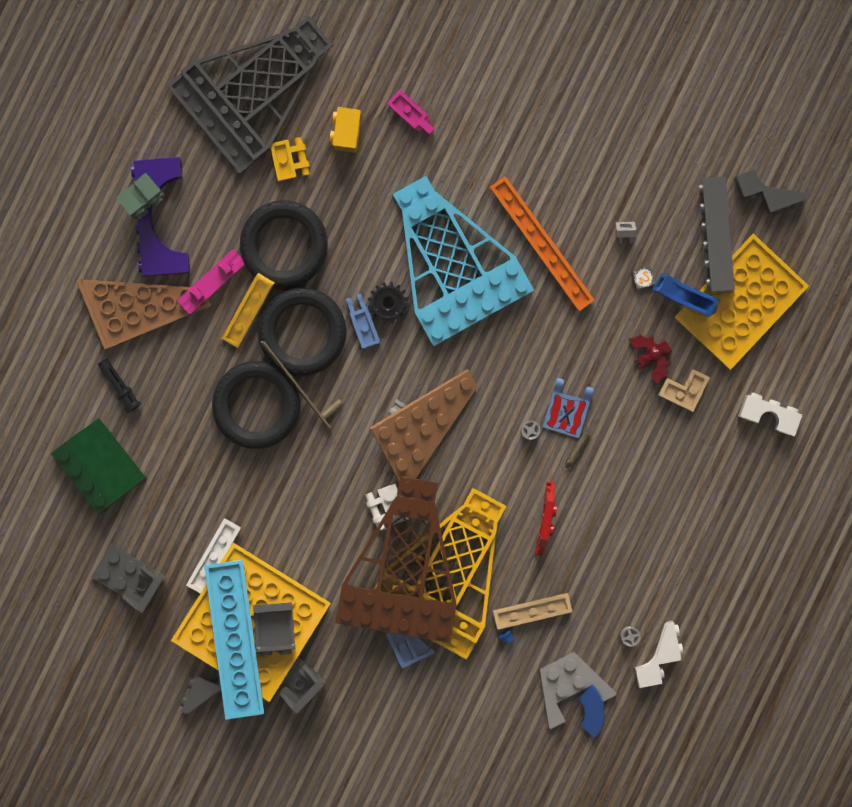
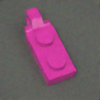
(410, 112)

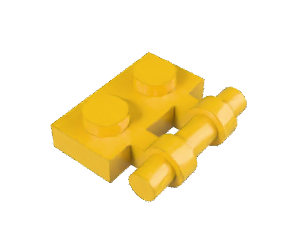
(283, 159)

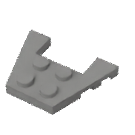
(565, 679)

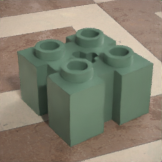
(140, 197)

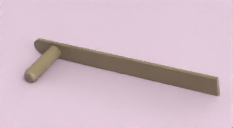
(325, 414)

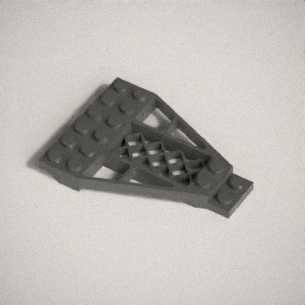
(218, 115)

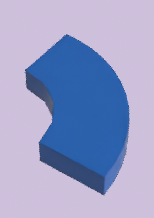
(594, 710)

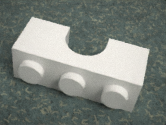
(786, 419)

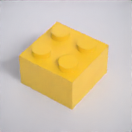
(347, 129)

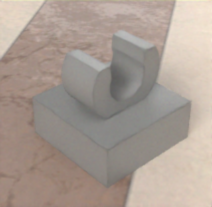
(625, 229)

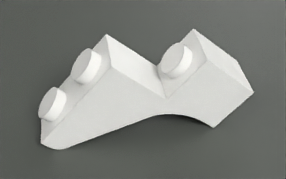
(666, 652)

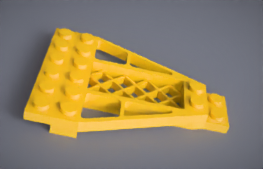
(480, 516)

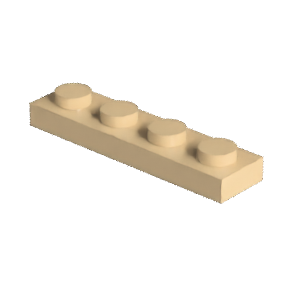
(532, 611)

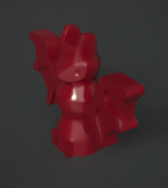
(655, 354)

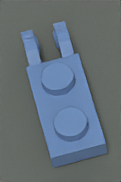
(363, 324)

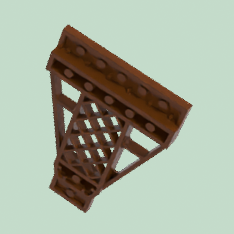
(396, 611)

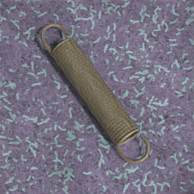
(578, 448)

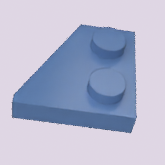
(408, 648)

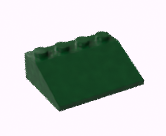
(98, 466)

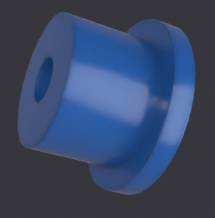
(506, 636)

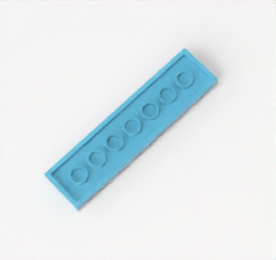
(234, 639)

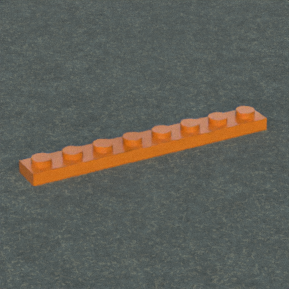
(542, 243)

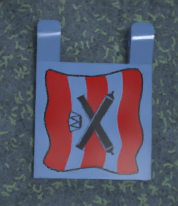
(567, 412)

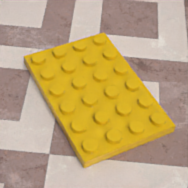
(762, 294)

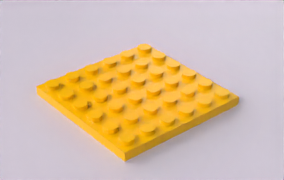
(263, 586)

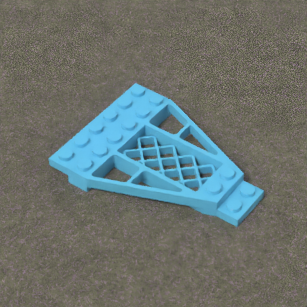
(473, 300)

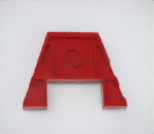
(549, 511)

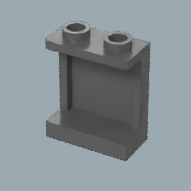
(274, 628)

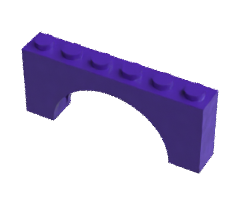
(155, 257)

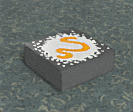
(643, 278)

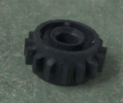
(388, 292)

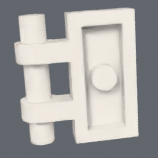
(386, 497)

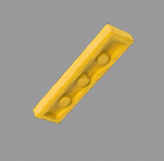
(248, 310)

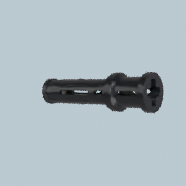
(124, 393)

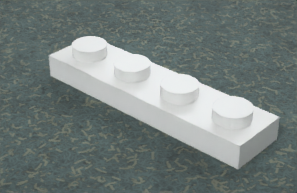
(214, 553)

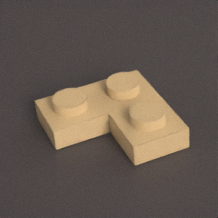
(687, 395)

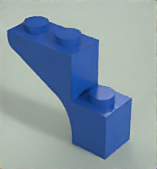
(688, 297)

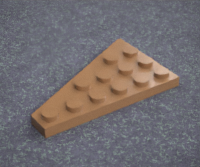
(131, 309)
(418, 428)

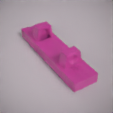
(211, 282)

